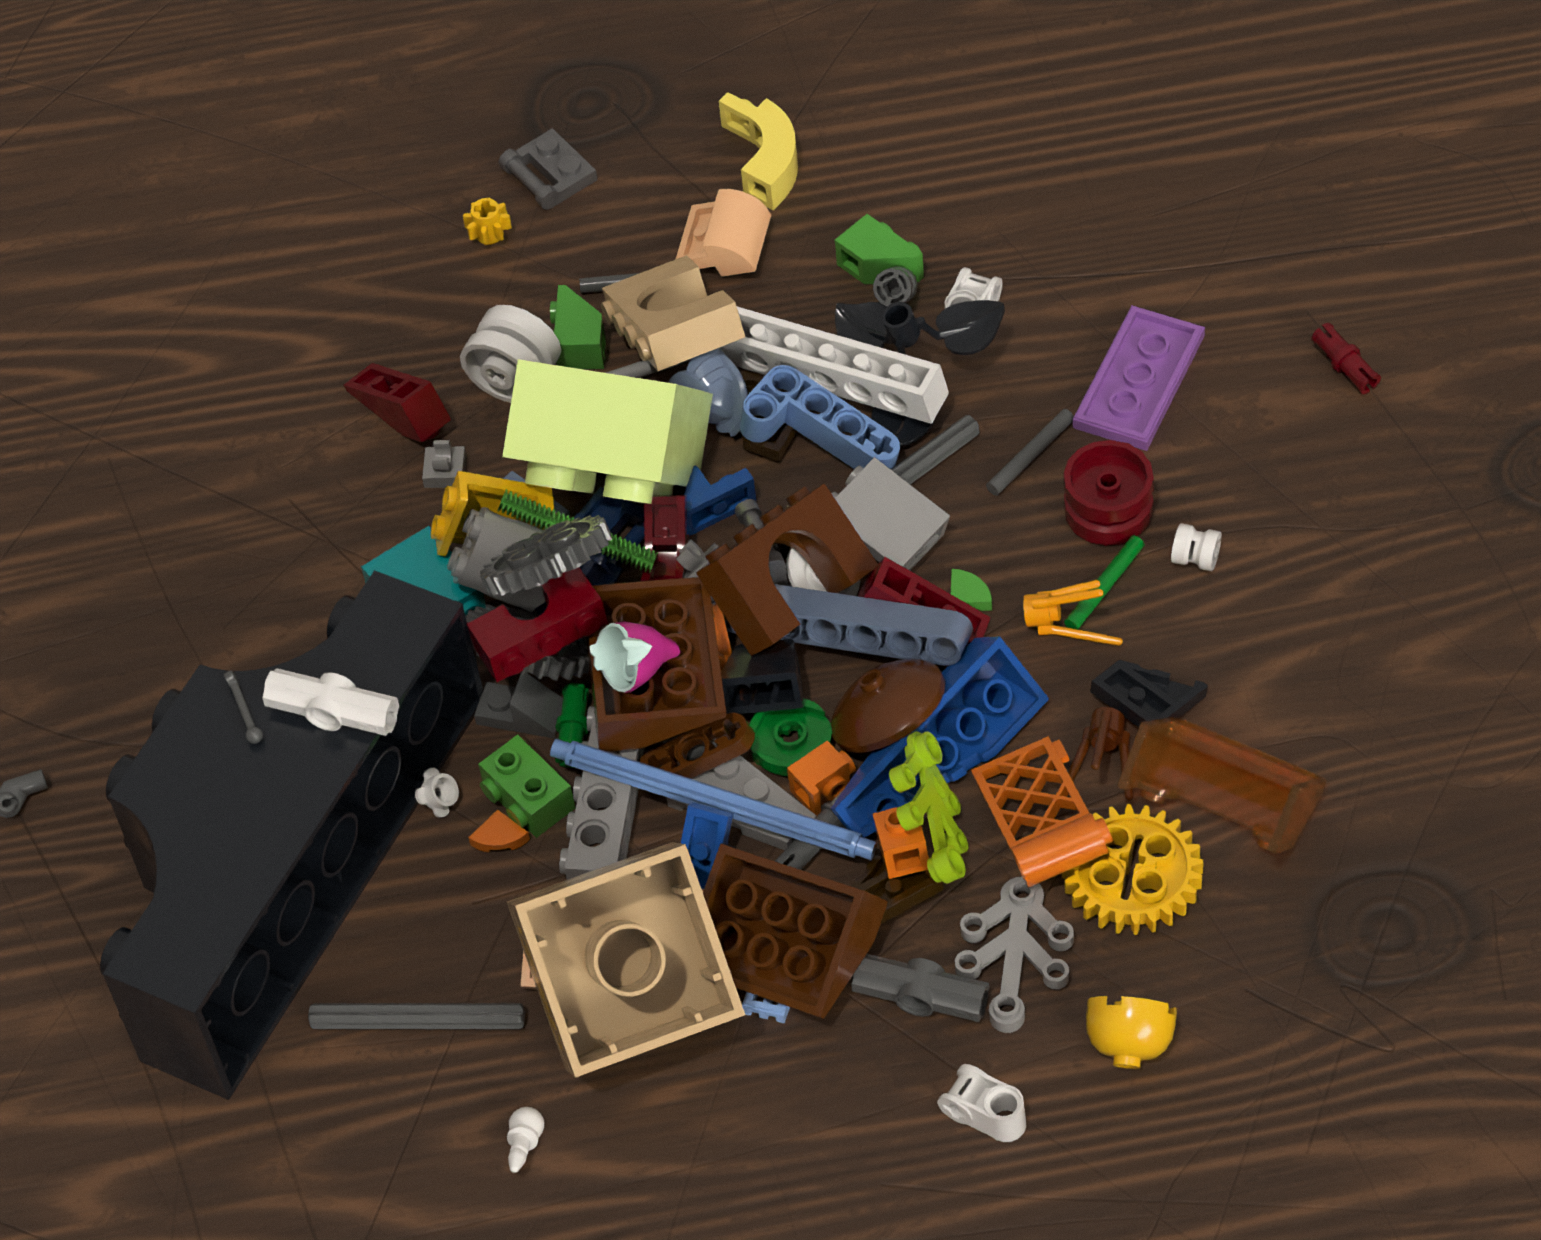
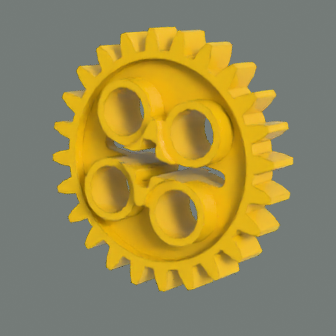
(1173, 876)

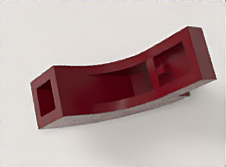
(665, 533)

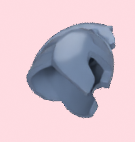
(717, 375)

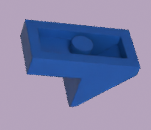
(715, 502)
(703, 833)

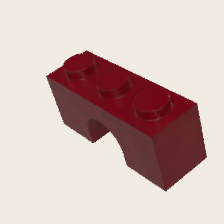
(513, 644)

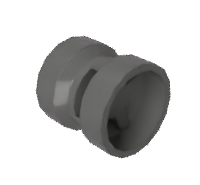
(900, 282)

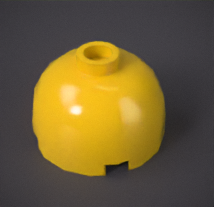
(1130, 1029)

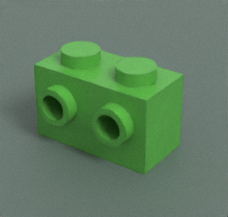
(526, 786)

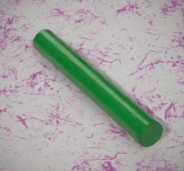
(1107, 580)

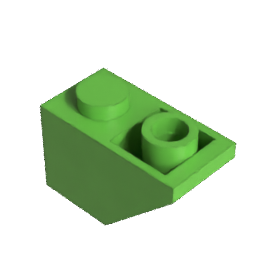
(874, 247)
(578, 330)

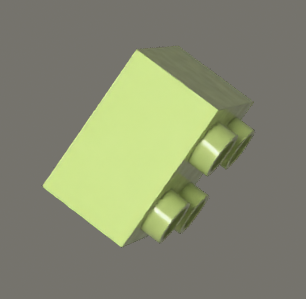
(606, 423)

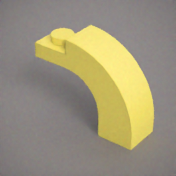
(775, 165)

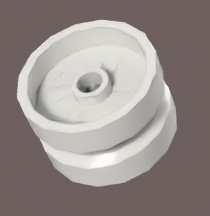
(502, 339)

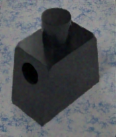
(763, 681)

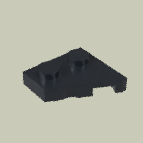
(1145, 693)

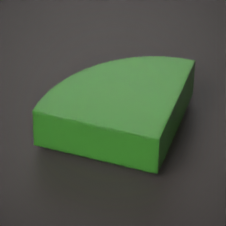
(970, 590)

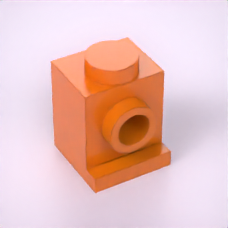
(820, 776)

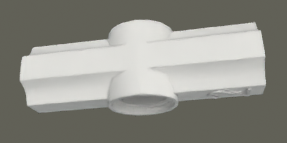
(330, 701)

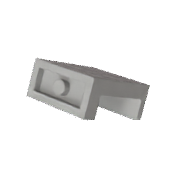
(891, 514)

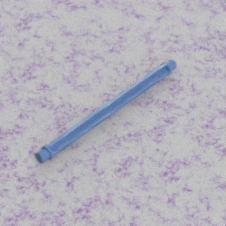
(690, 791)

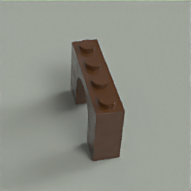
(741, 576)

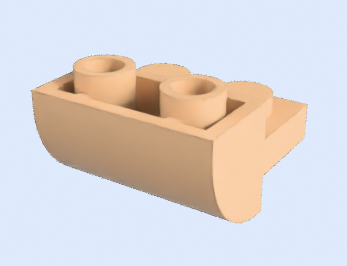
(726, 233)

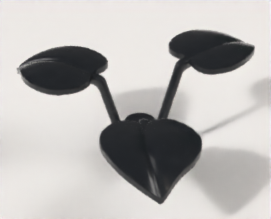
(963, 326)

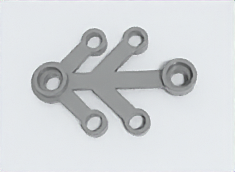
(1014, 944)

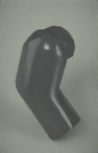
(16, 790)

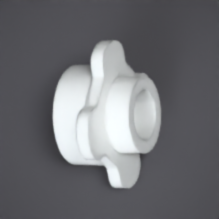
(446, 791)

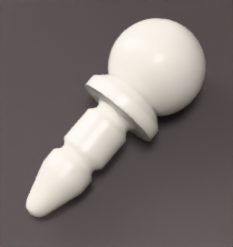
(523, 1135)

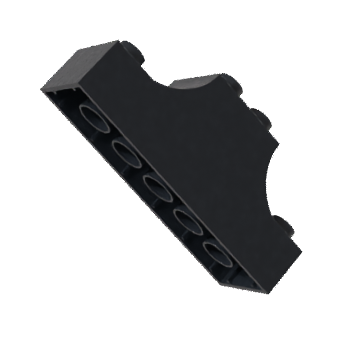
(274, 838)

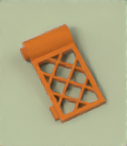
(1055, 843)

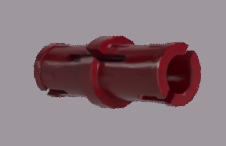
(1346, 358)

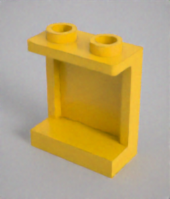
(474, 492)

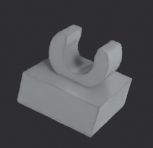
(442, 464)
(693, 558)

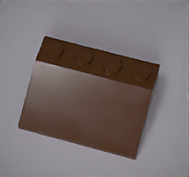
(684, 689)
(789, 929)

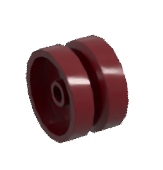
(1108, 492)

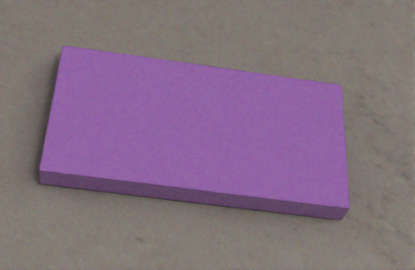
(1138, 377)

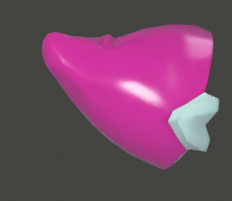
(631, 654)

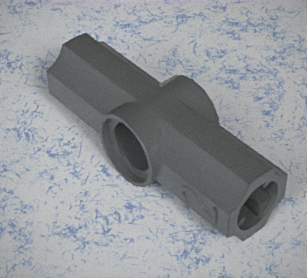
(921, 987)

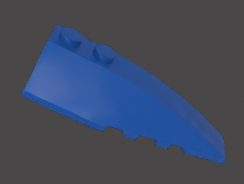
(981, 710)

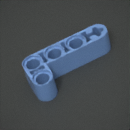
(824, 429)

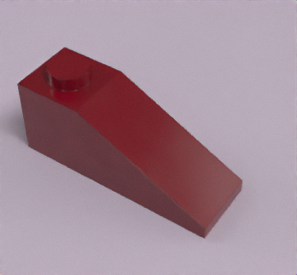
(400, 400)
(897, 584)

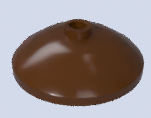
(886, 704)

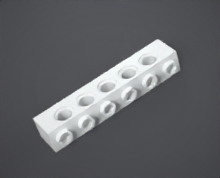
(841, 365)

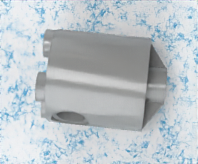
(487, 538)

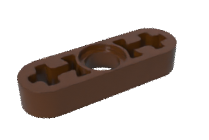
(712, 755)

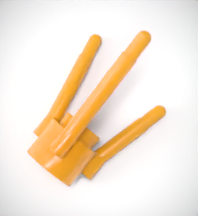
(1045, 608)

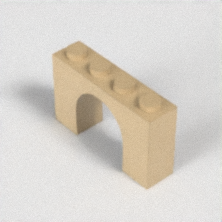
(670, 314)

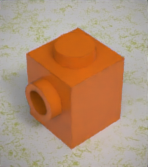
(901, 850)

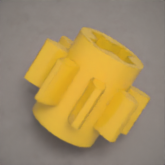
(487, 221)

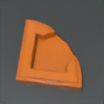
(498, 833)

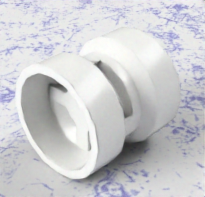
(1196, 547)

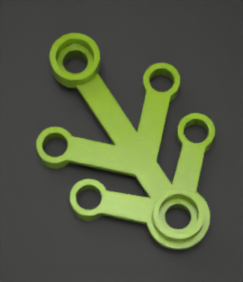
(934, 799)

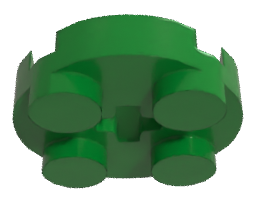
(772, 751)

